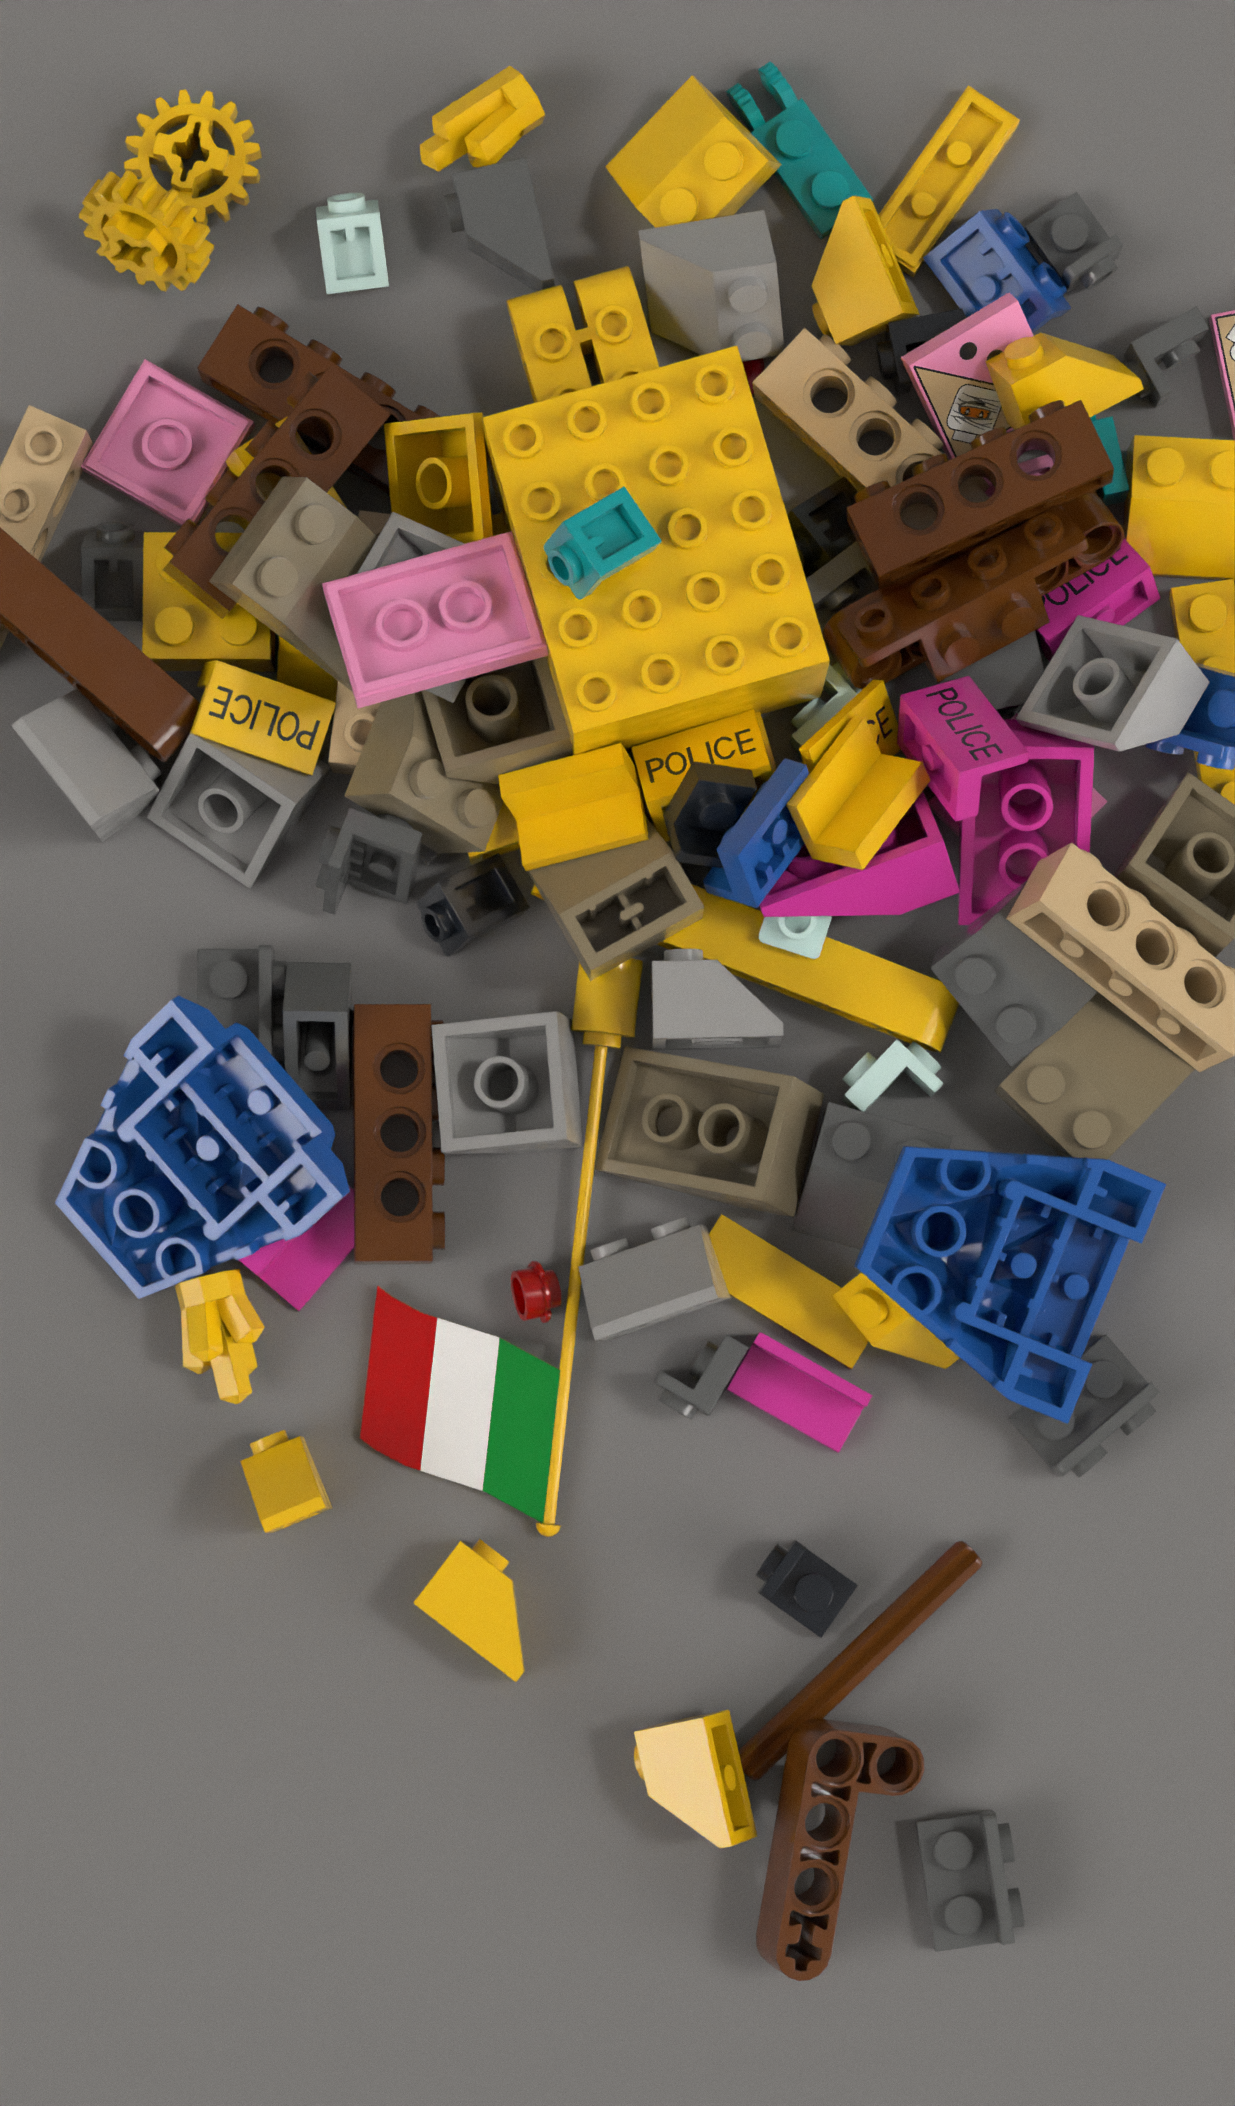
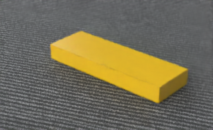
(945, 177)
(785, 1292)

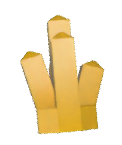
(483, 122)
(219, 1331)

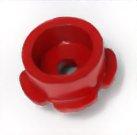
(535, 1292)

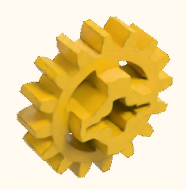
(219, 166)
(146, 231)

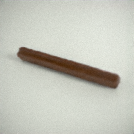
(860, 1657)

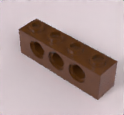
(251, 340)
(348, 422)
(899, 551)
(378, 1235)

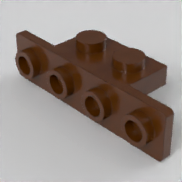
(970, 602)

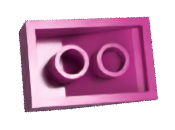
(1024, 818)
(901, 876)

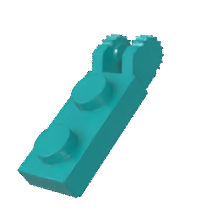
(811, 165)

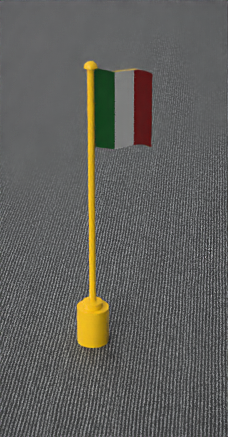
(469, 1399)

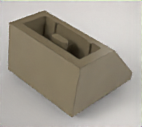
(619, 901)

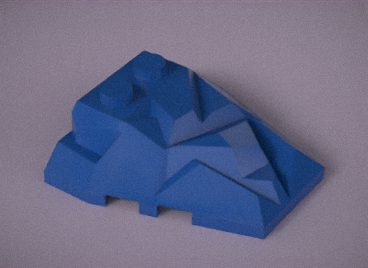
(199, 1154)
(1008, 1259)

